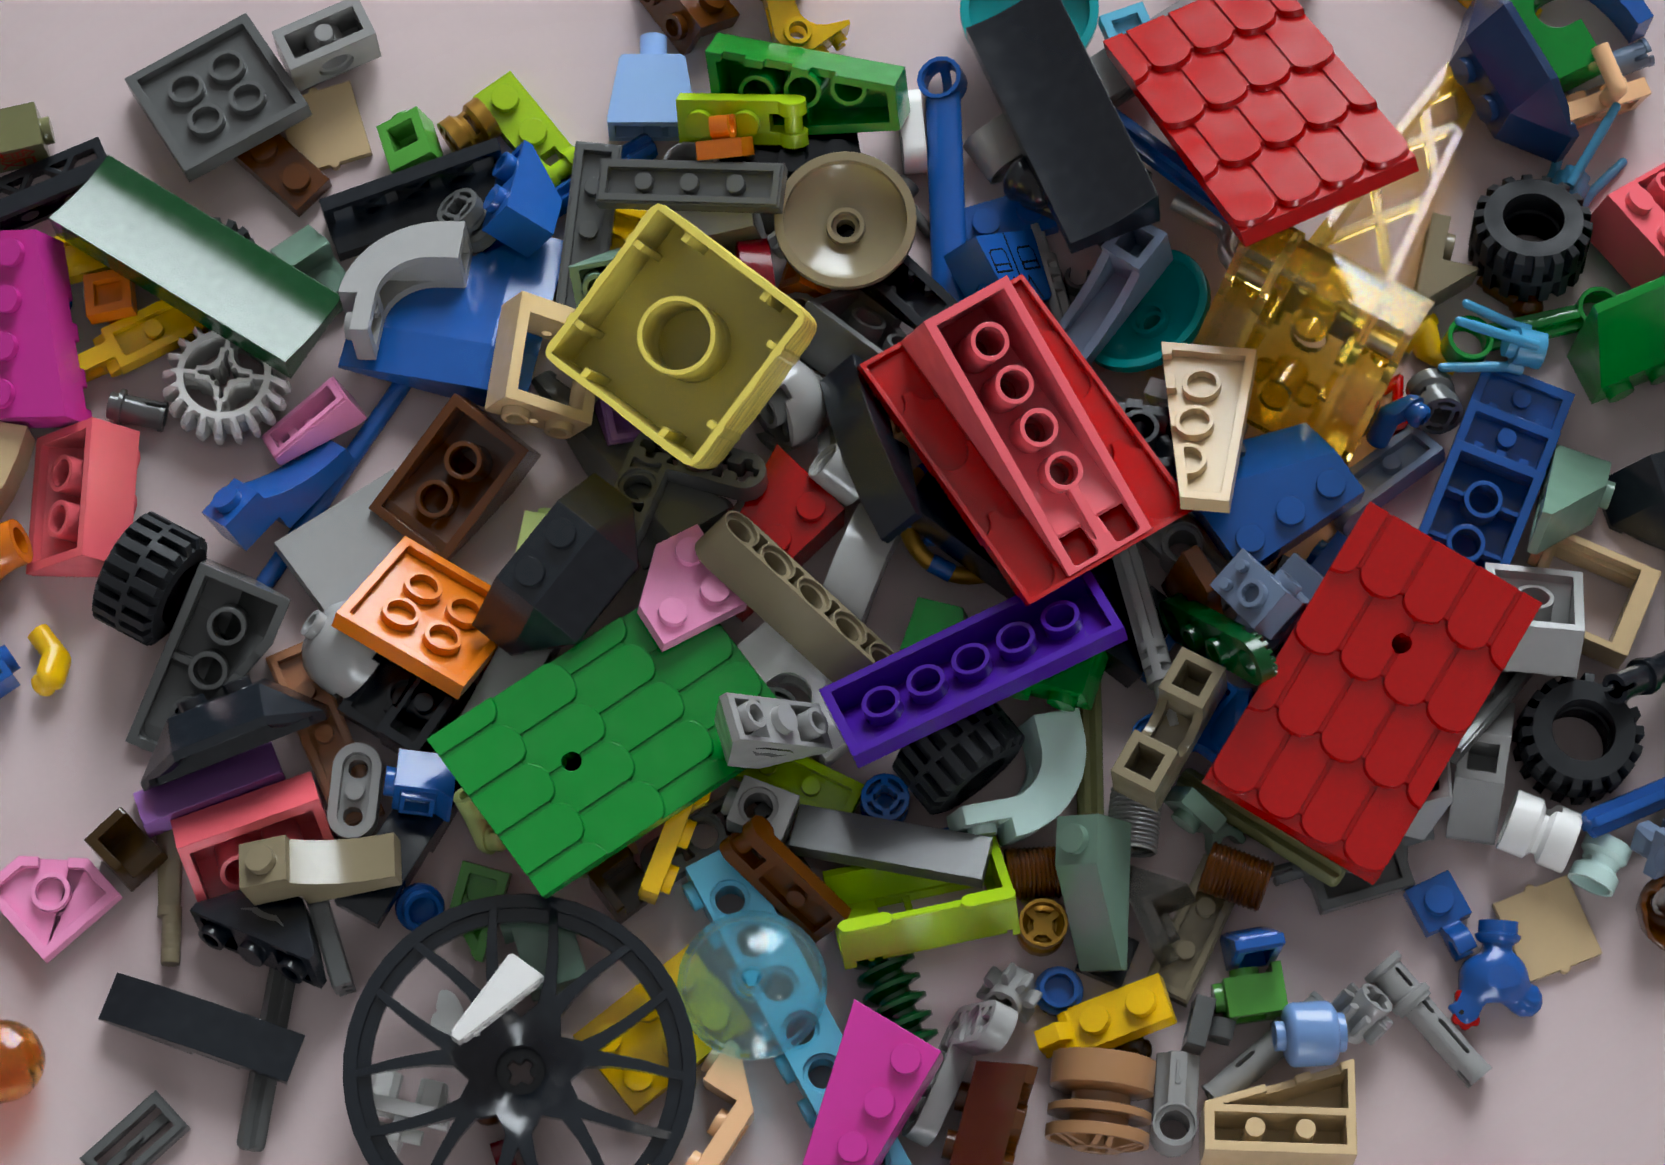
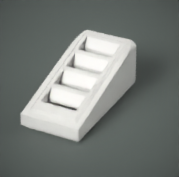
(503, 991)

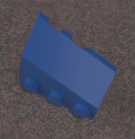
(1282, 494)

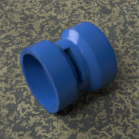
(885, 806)

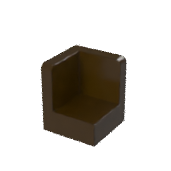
(125, 849)
(618, 884)

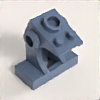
(1265, 600)

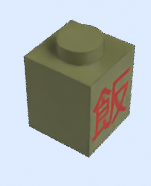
(23, 136)

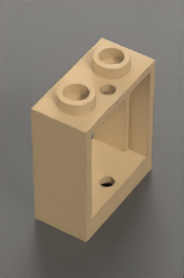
(517, 407)
(1619, 569)

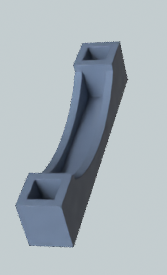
(1115, 287)

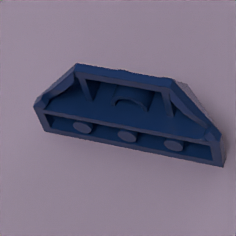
(1511, 81)

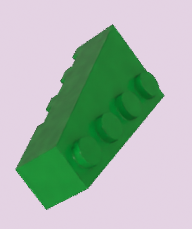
(839, 90)

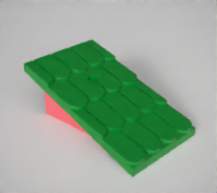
(598, 746)

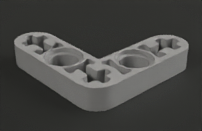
(971, 1032)

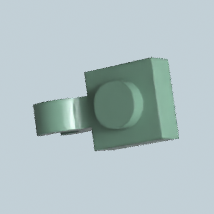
(1198, 815)

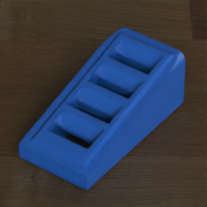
(1251, 947)

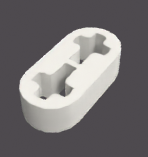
(913, 138)

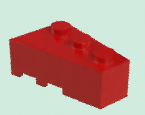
(793, 511)

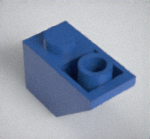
(523, 201)

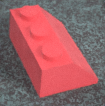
(81, 497)
(211, 836)

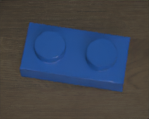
(1004, 216)

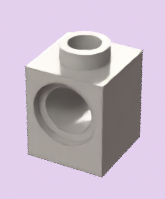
(782, 802)

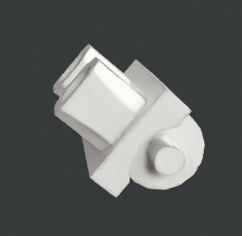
(430, 1096)

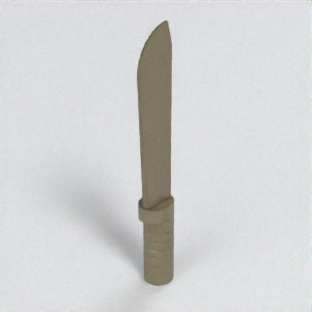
(169, 900)

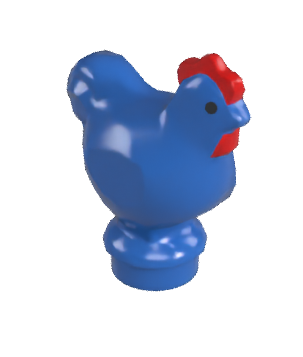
(1494, 977)

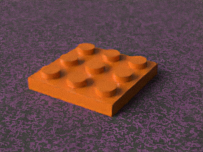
(421, 617)

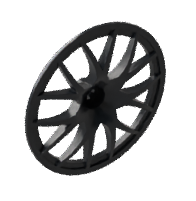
(520, 1039)

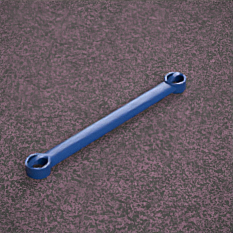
(944, 166)

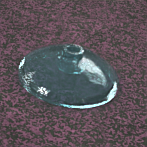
(759, 1018)

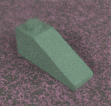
(1569, 497)
(1095, 887)

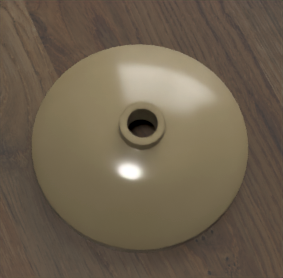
(850, 192)

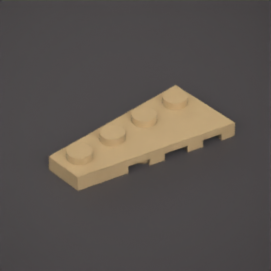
(1208, 417)

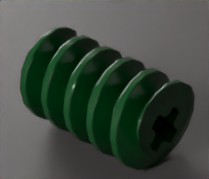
(893, 995)

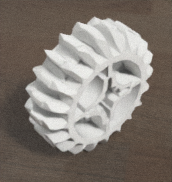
(191, 374)

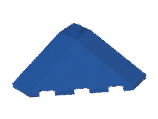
(448, 335)

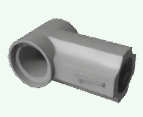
(830, 470)
(1175, 1100)

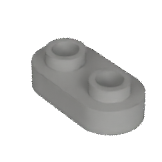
(355, 794)

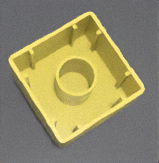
(682, 339)

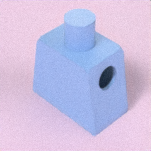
(647, 92)

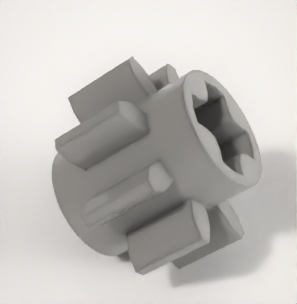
(1012, 988)
(1364, 1012)

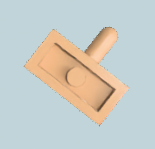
(1592, 108)

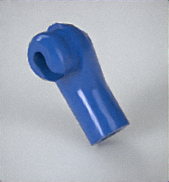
(1408, 408)

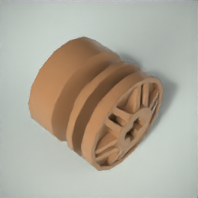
(1101, 1089)

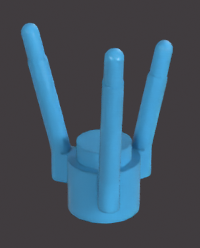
(1576, 176)
(1519, 343)

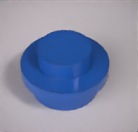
(418, 904)
(1059, 988)

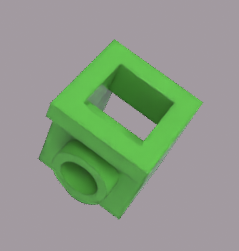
(409, 139)
(1251, 995)

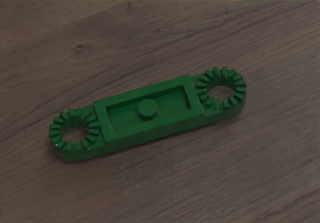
(1218, 639)

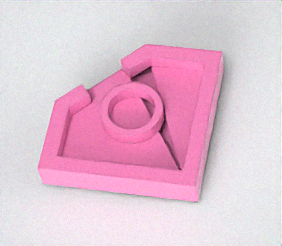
(682, 593)
(54, 900)

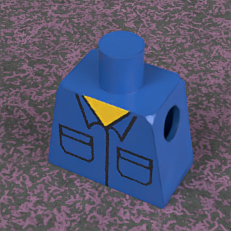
(995, 256)

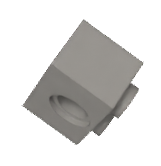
(326, 43)

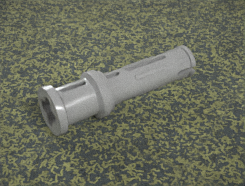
(1413, 1001)

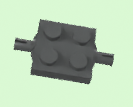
(1353, 889)

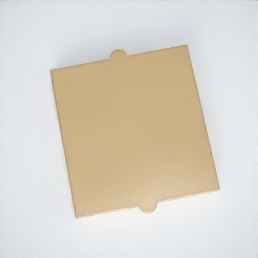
(334, 130)
(1550, 928)

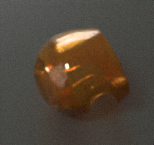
(20, 1060)

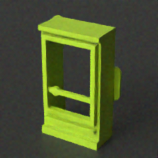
(879, 934)

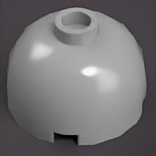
(794, 410)
(332, 657)

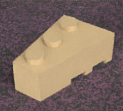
(1284, 1123)

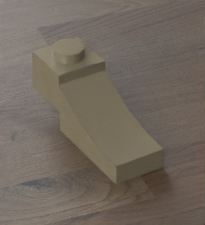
(318, 868)

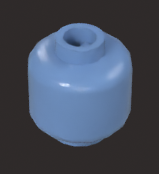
(1310, 1034)

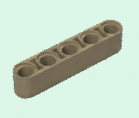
(788, 597)

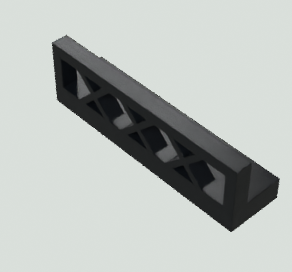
(406, 197)
(38, 202)

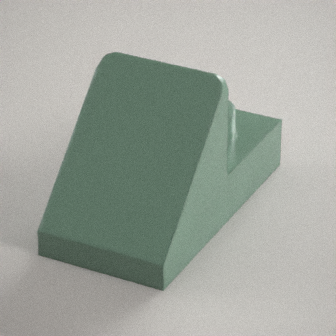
(313, 256)

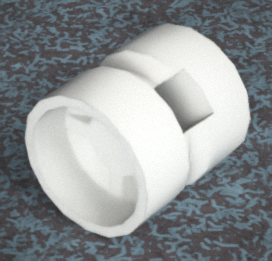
(1540, 831)

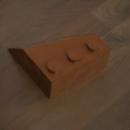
(992, 1114)

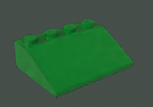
(1622, 343)

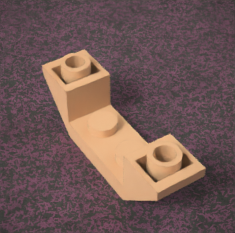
(727, 1080)

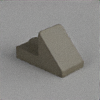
(1436, 274)

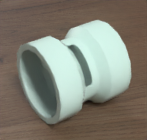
(1599, 863)

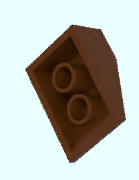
(454, 478)

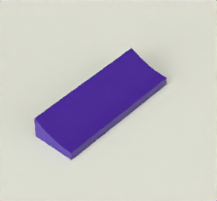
(970, 667)

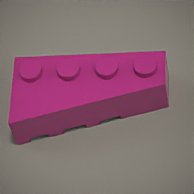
(37, 337)
(870, 1090)

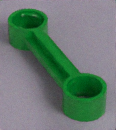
(1553, 322)

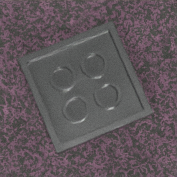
(218, 97)

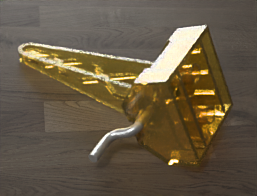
(1317, 293)

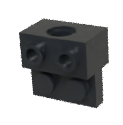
(416, 717)

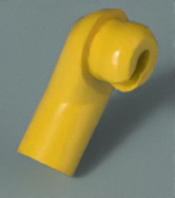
(1428, 345)
(54, 661)

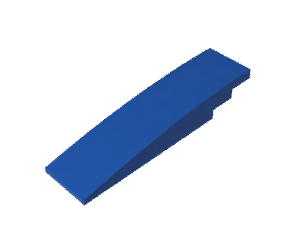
(1496, 466)

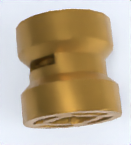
(469, 127)
(1047, 920)

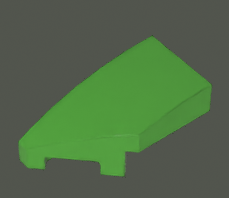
(476, 883)

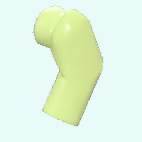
(481, 832)

